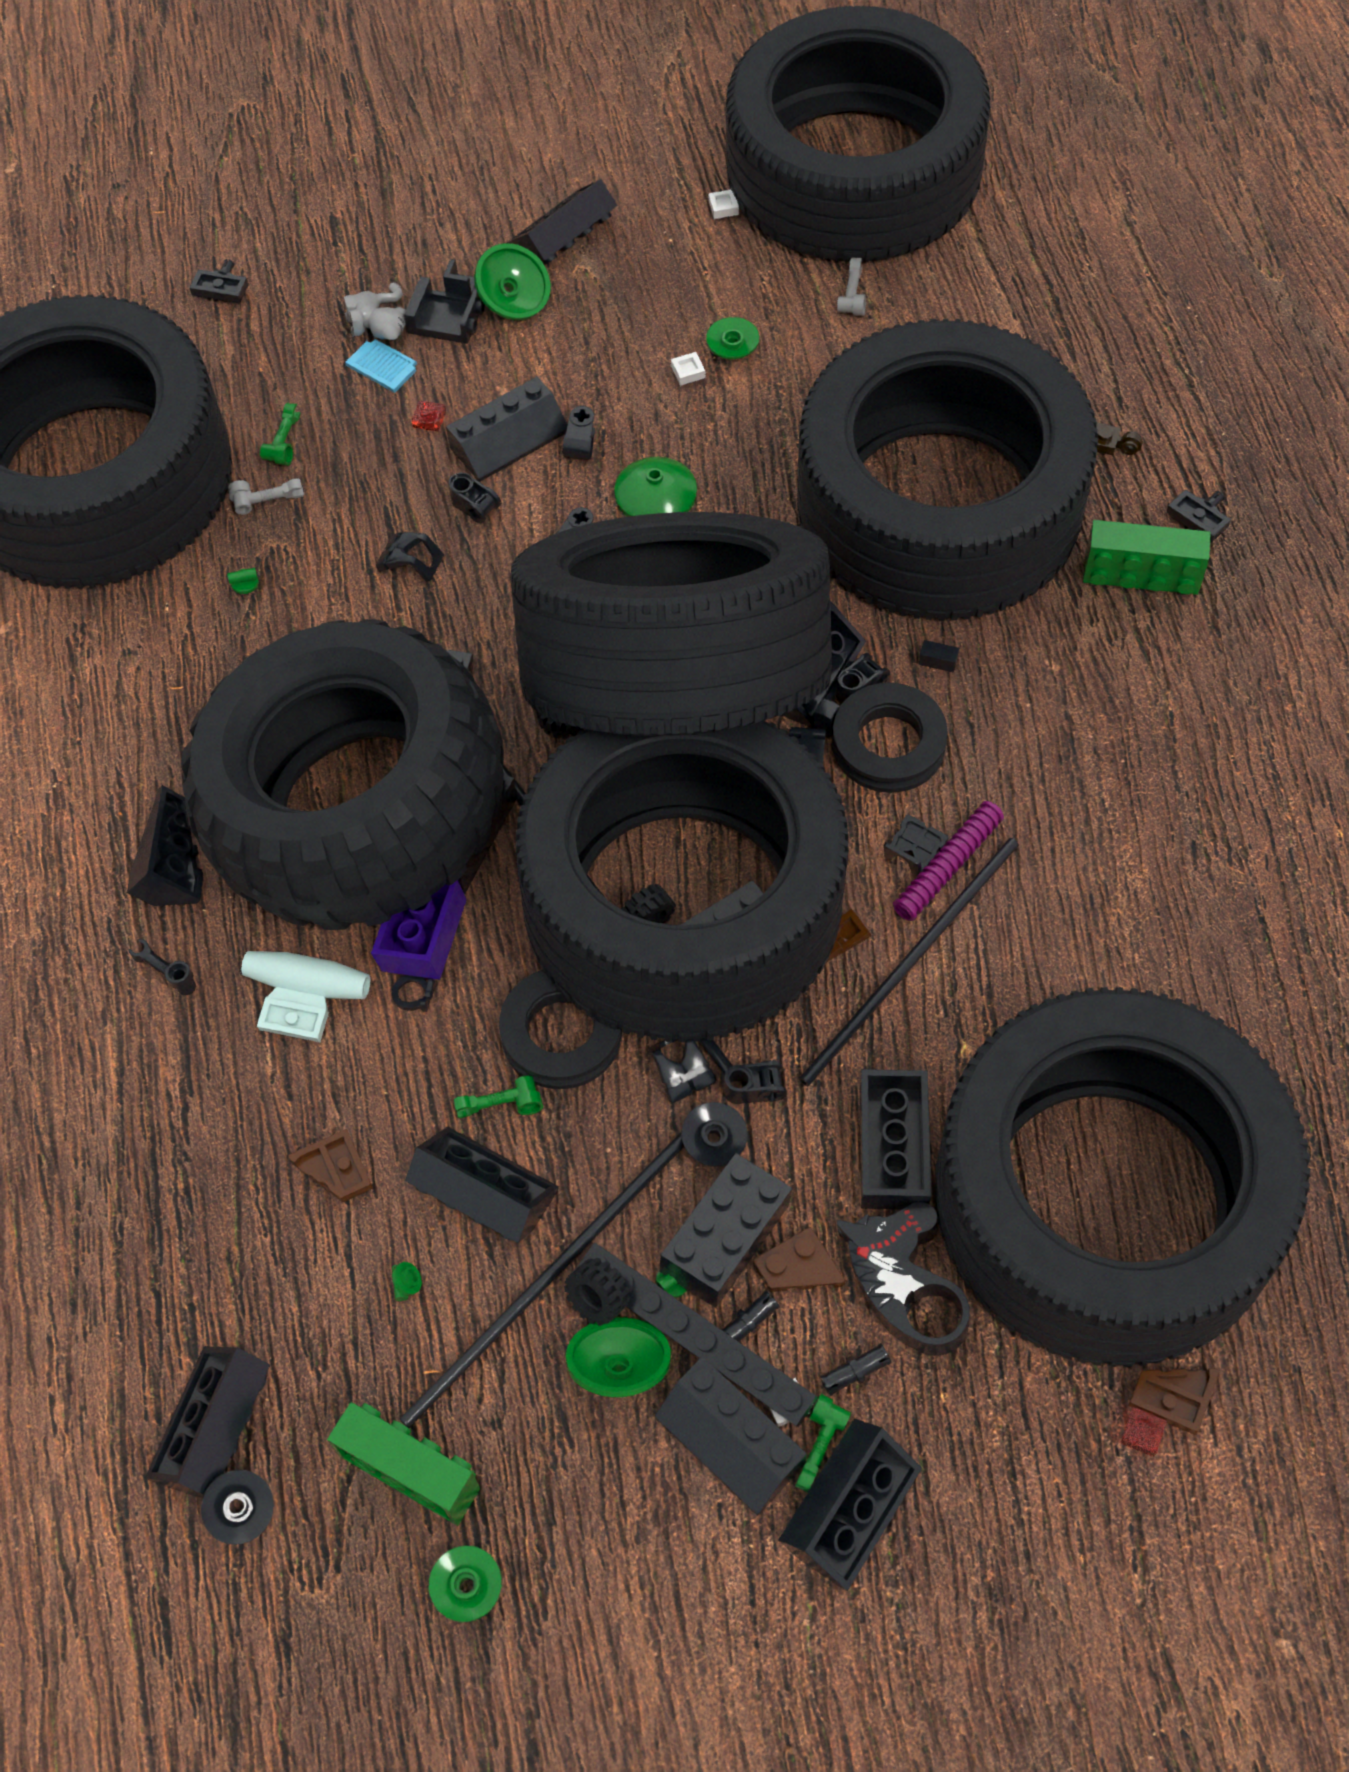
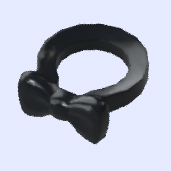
(423, 1003)

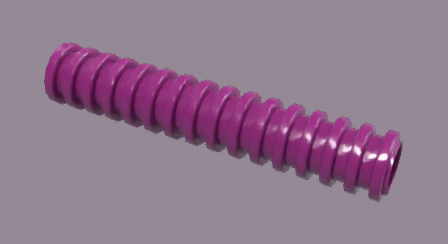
(948, 860)

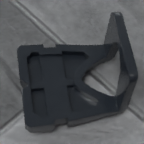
(397, 554)
(917, 839)
(682, 1076)

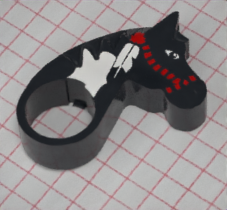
(883, 1264)

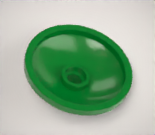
(519, 271)
(655, 487)
(618, 1357)

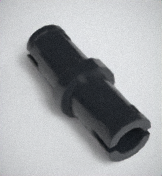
(751, 1317)
(855, 1369)

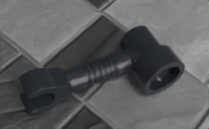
(177, 973)

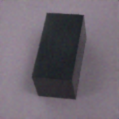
(939, 656)
(825, 715)

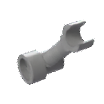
(853, 302)
(242, 497)

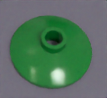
(732, 338)
(461, 1565)

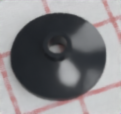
(715, 1119)
(250, 1519)

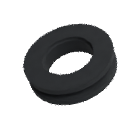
(889, 773)
(550, 1068)

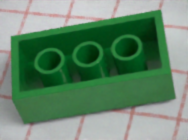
(1146, 557)
(405, 1463)

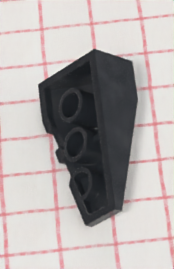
(166, 858)

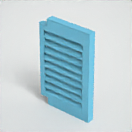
(382, 364)

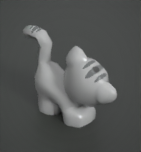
(364, 313)

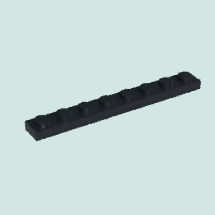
(710, 1342)

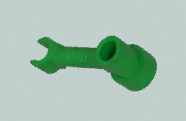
(279, 451)
(525, 1095)
(830, 1418)

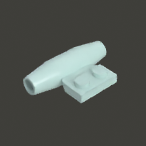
(301, 988)

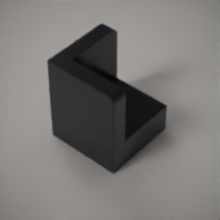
(457, 283)

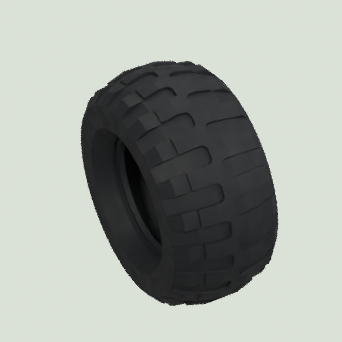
(303, 703)

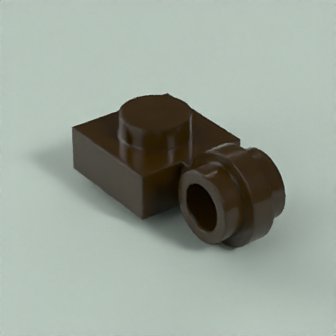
(1109, 439)

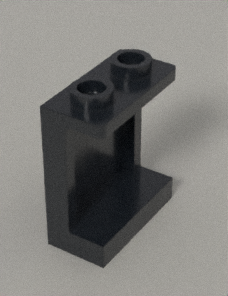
(442, 313)

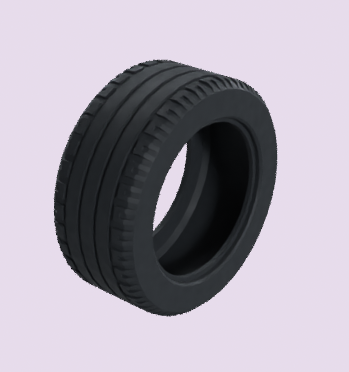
(856, 63)

